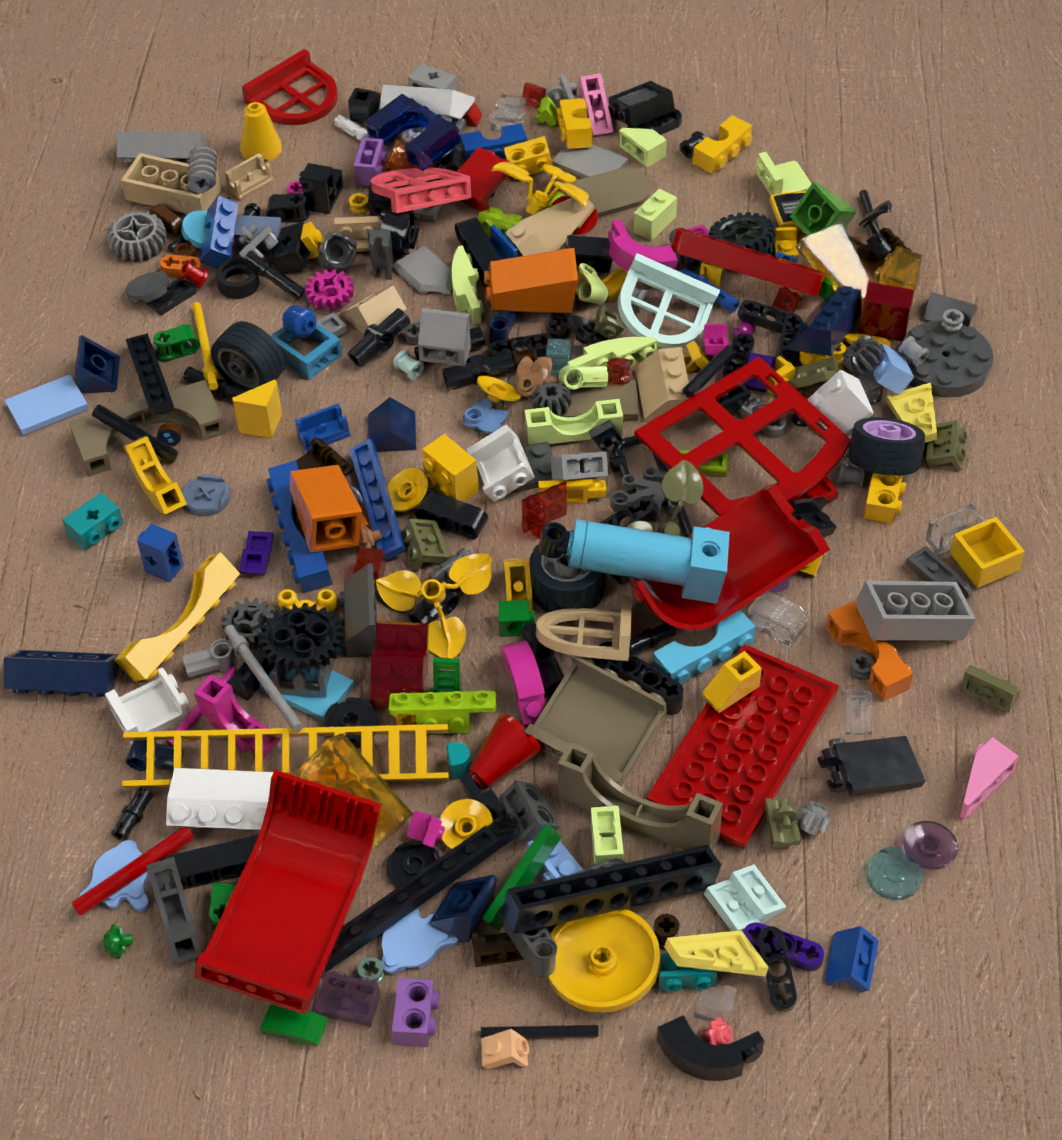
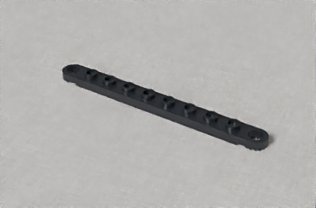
(422, 887)

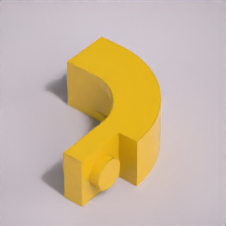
(157, 486)

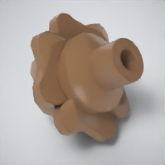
(368, 537)

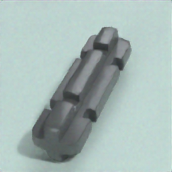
(444, 568)

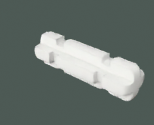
(350, 127)

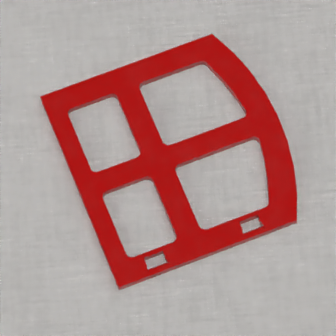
(741, 433)

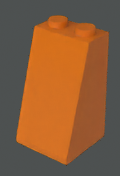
(533, 282)
(326, 508)

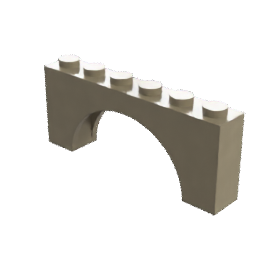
(192, 408)
(588, 786)

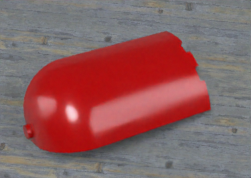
(762, 552)

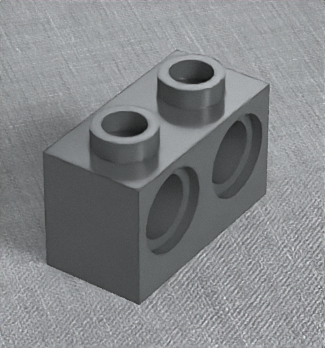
(529, 807)

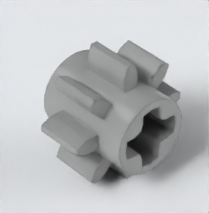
(813, 818)

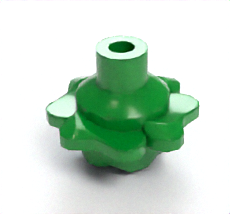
(116, 942)

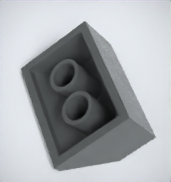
(360, 613)

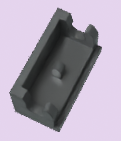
(381, 252)

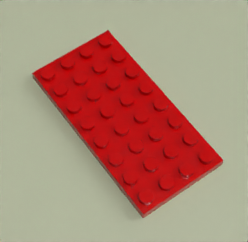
(747, 747)

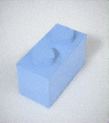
(893, 371)

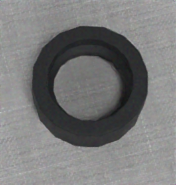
(236, 289)

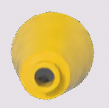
(259, 134)

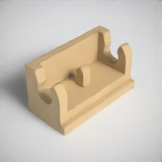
(249, 177)

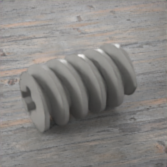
(202, 169)

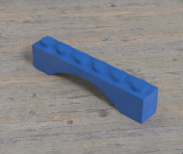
(310, 567)

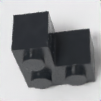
(321, 187)

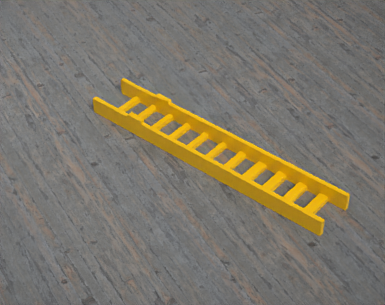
(366, 741)

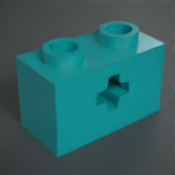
(93, 521)

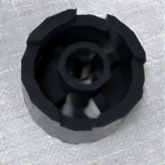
(403, 229)

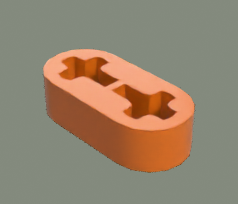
(172, 264)

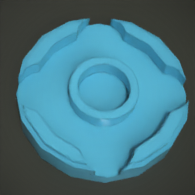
(194, 228)

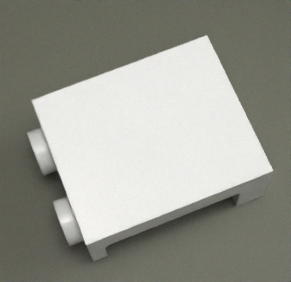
(501, 463)
(150, 706)

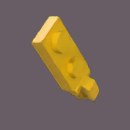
(578, 490)

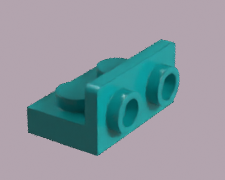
(674, 977)

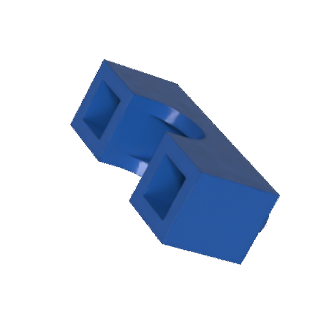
(510, 136)
(221, 221)

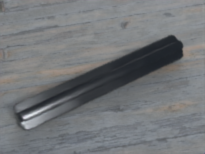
(708, 371)
(133, 432)

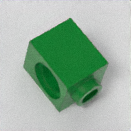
(514, 617)

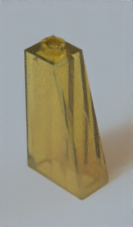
(836, 257)

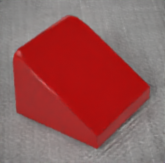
(472, 116)

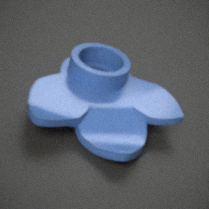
(484, 417)

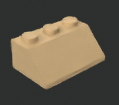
(661, 382)

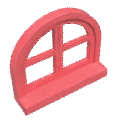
(421, 194)

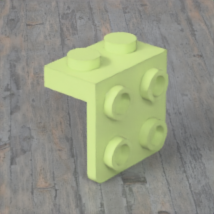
(781, 177)

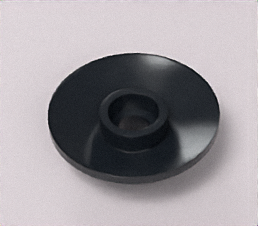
(584, 330)

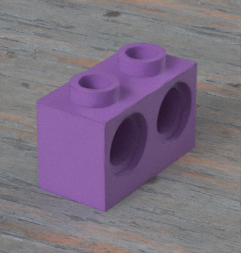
(410, 1012)

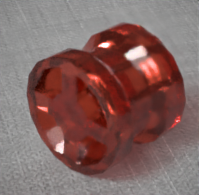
(619, 371)

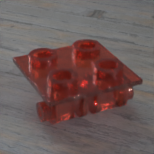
(543, 508)

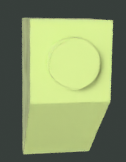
(643, 144)

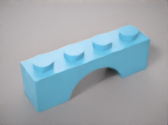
(684, 662)

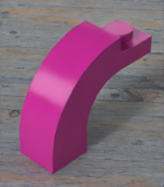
(624, 249)
(526, 679)
(224, 713)

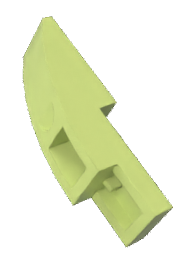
(464, 286)
(631, 348)

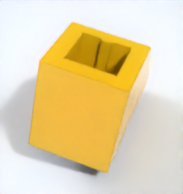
(733, 682)

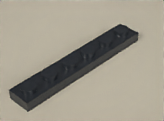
(149, 374)

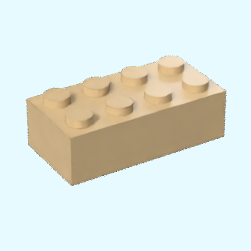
(165, 182)

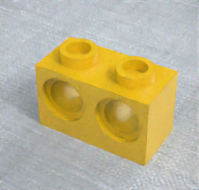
(530, 155)
(883, 498)

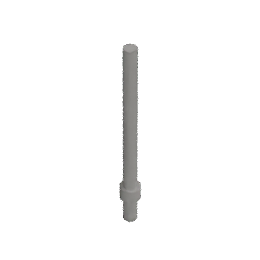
(241, 647)

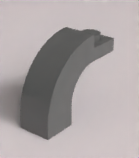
(174, 910)

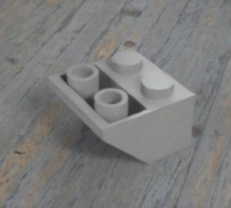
(444, 337)

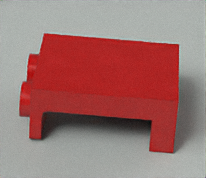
(483, 179)

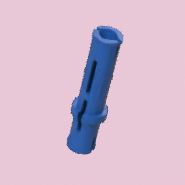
(723, 298)

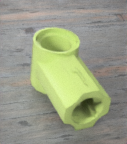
(585, 376)

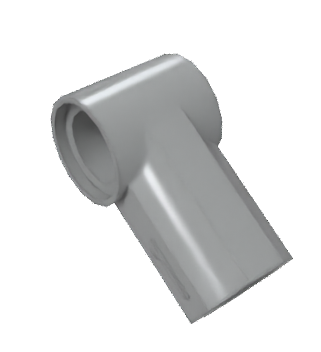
(211, 659)

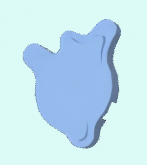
(112, 862)
(413, 943)

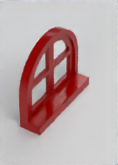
(280, 77)

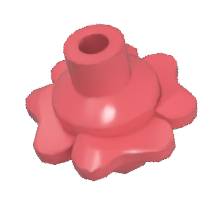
(718, 1033)

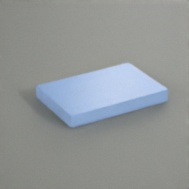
(46, 404)

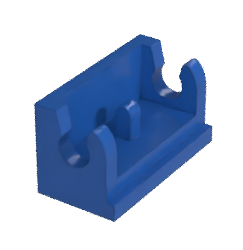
(323, 424)

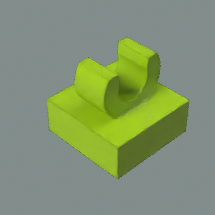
(546, 112)

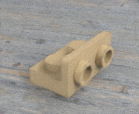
(357, 229)

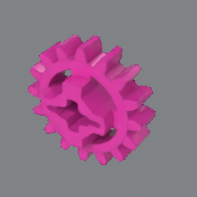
(329, 289)

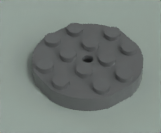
(956, 360)

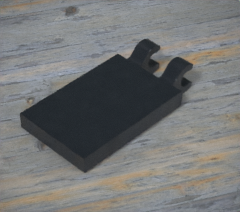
(872, 766)

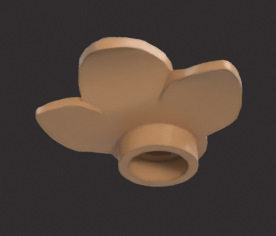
(533, 372)

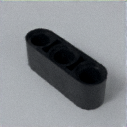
(452, 514)

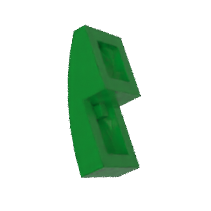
(298, 1027)

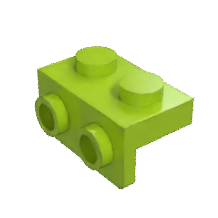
(495, 217)

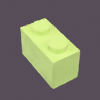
(655, 214)

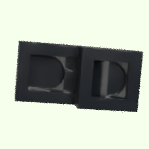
(487, 798)

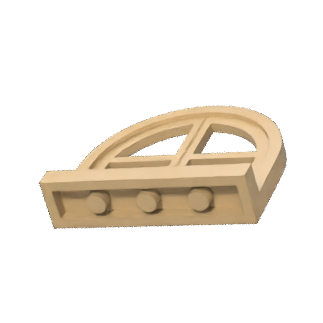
(620, 634)

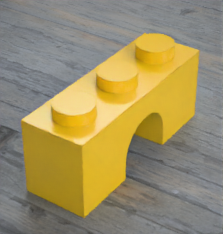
(574, 124)
(733, 137)

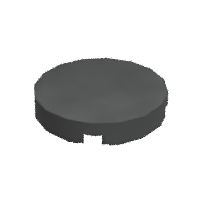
(147, 287)

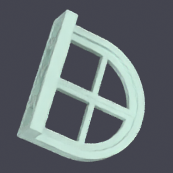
(672, 284)

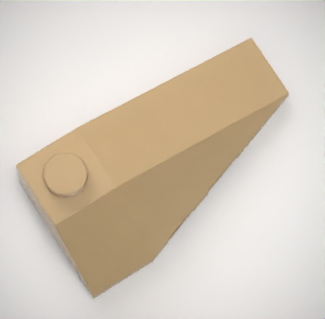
(549, 228)

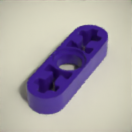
(806, 946)

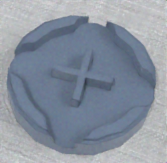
(206, 495)

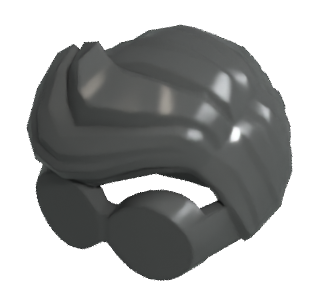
(335, 252)

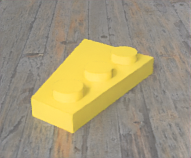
(916, 408)
(717, 952)

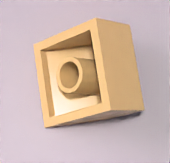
(374, 308)

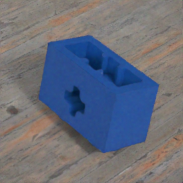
(160, 552)

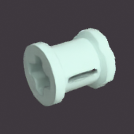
(408, 365)

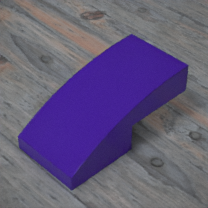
(257, 553)

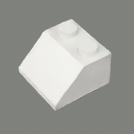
(842, 401)

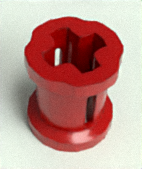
(193, 274)

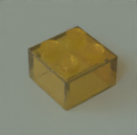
(900, 269)

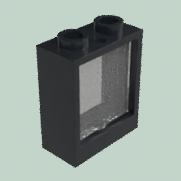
(641, 104)

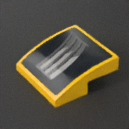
(783, 206)

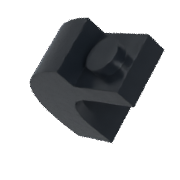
(704, 1059)

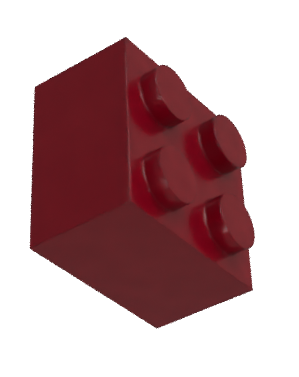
(886, 311)

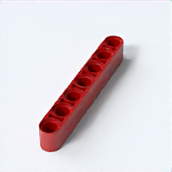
(747, 261)

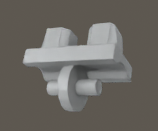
(563, 91)
(264, 235)

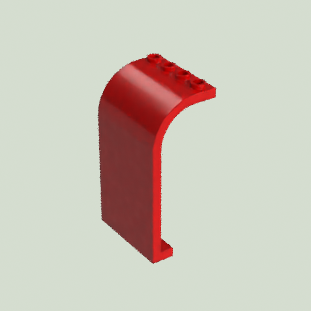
(292, 893)

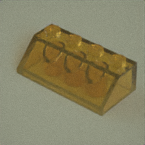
(344, 768)

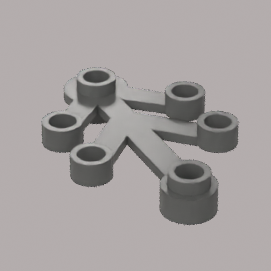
(652, 489)

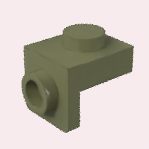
(608, 323)

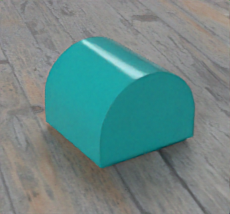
(458, 759)

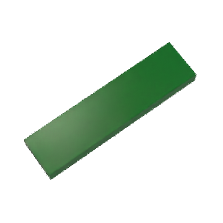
(524, 872)

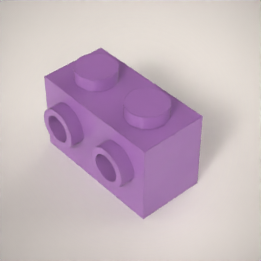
(369, 160)

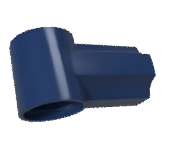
(501, 325)
(163, 756)

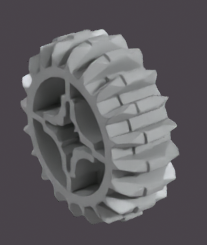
(136, 236)

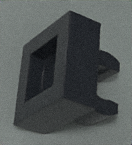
(606, 435)

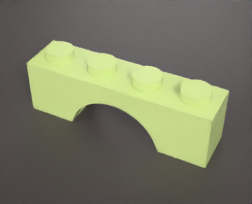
(545, 426)

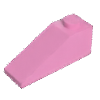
(593, 91)
(990, 769)

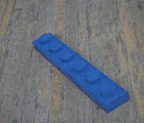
(377, 498)

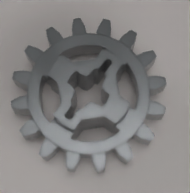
(248, 619)

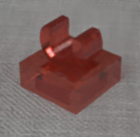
(533, 94)
(787, 300)

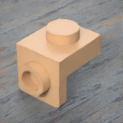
(504, 1049)

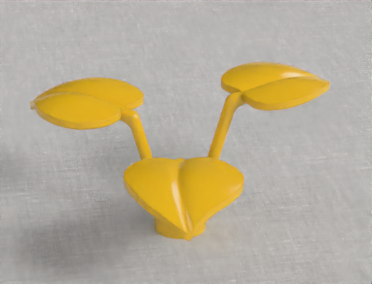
(540, 199)
(402, 588)

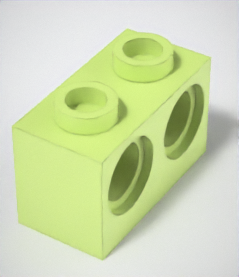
(606, 834)

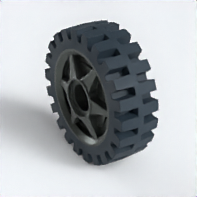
(746, 231)

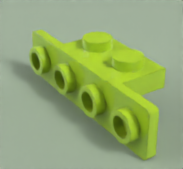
(443, 707)

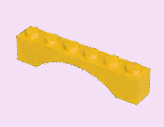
(210, 581)

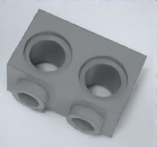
(579, 465)

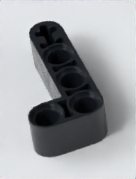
(645, 674)

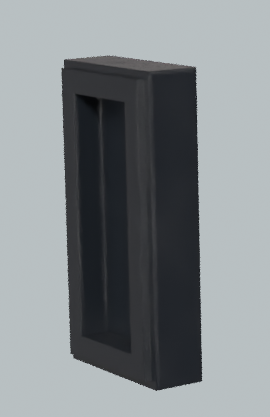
(176, 294)

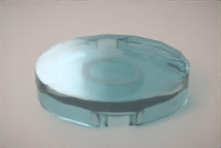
(893, 874)

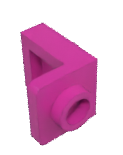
(715, 338)
(425, 828)

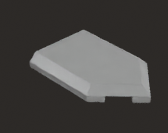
(425, 271)

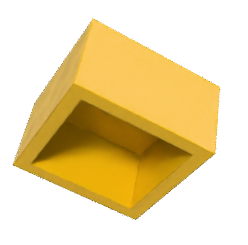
(450, 469)
(987, 552)

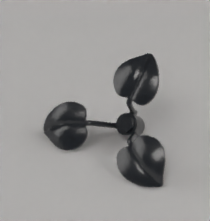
(876, 242)

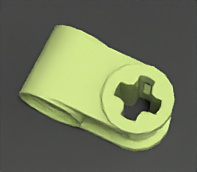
(590, 286)

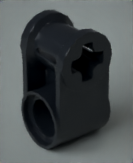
(287, 207)

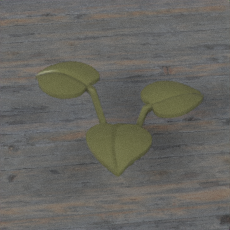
(679, 484)

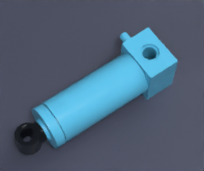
(692, 562)

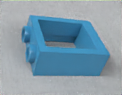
(310, 364)

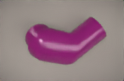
(744, 328)

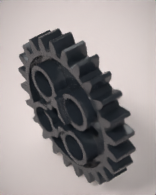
(301, 638)

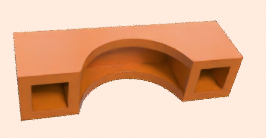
(889, 673)

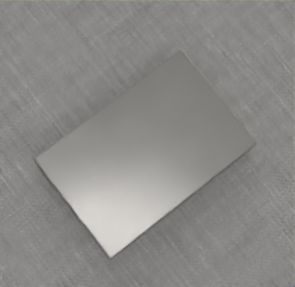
(588, 161)

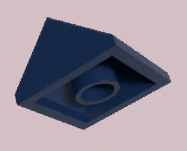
(96, 367)
(392, 427)
(465, 907)

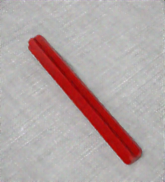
(132, 870)

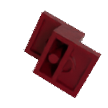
(398, 660)

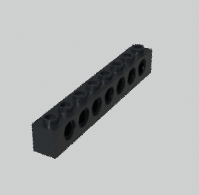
(609, 889)

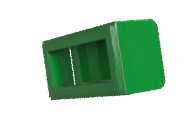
(446, 680)

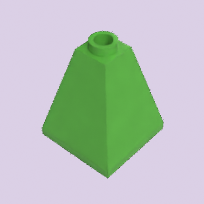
(821, 210)

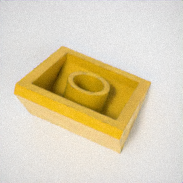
(258, 410)

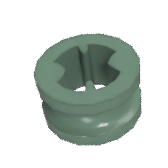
(370, 962)

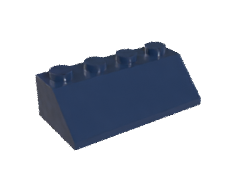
(829, 322)
(60, 672)

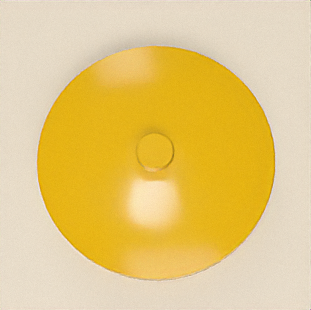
(605, 961)

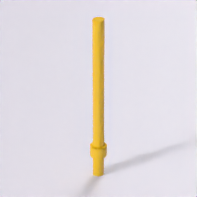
(209, 370)

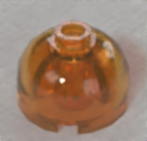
(398, 158)

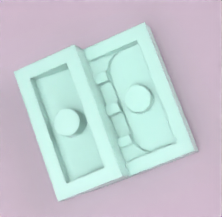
(744, 899)

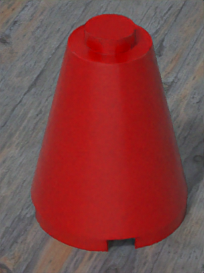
(502, 752)

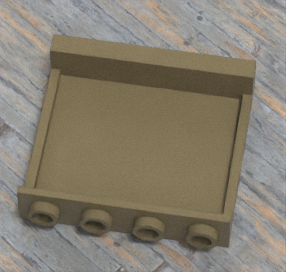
(600, 715)

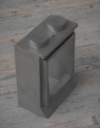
(299, 685)

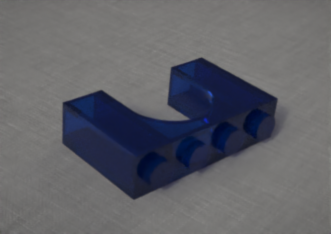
(405, 114)

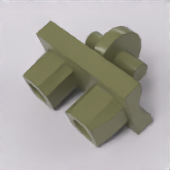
(782, 823)

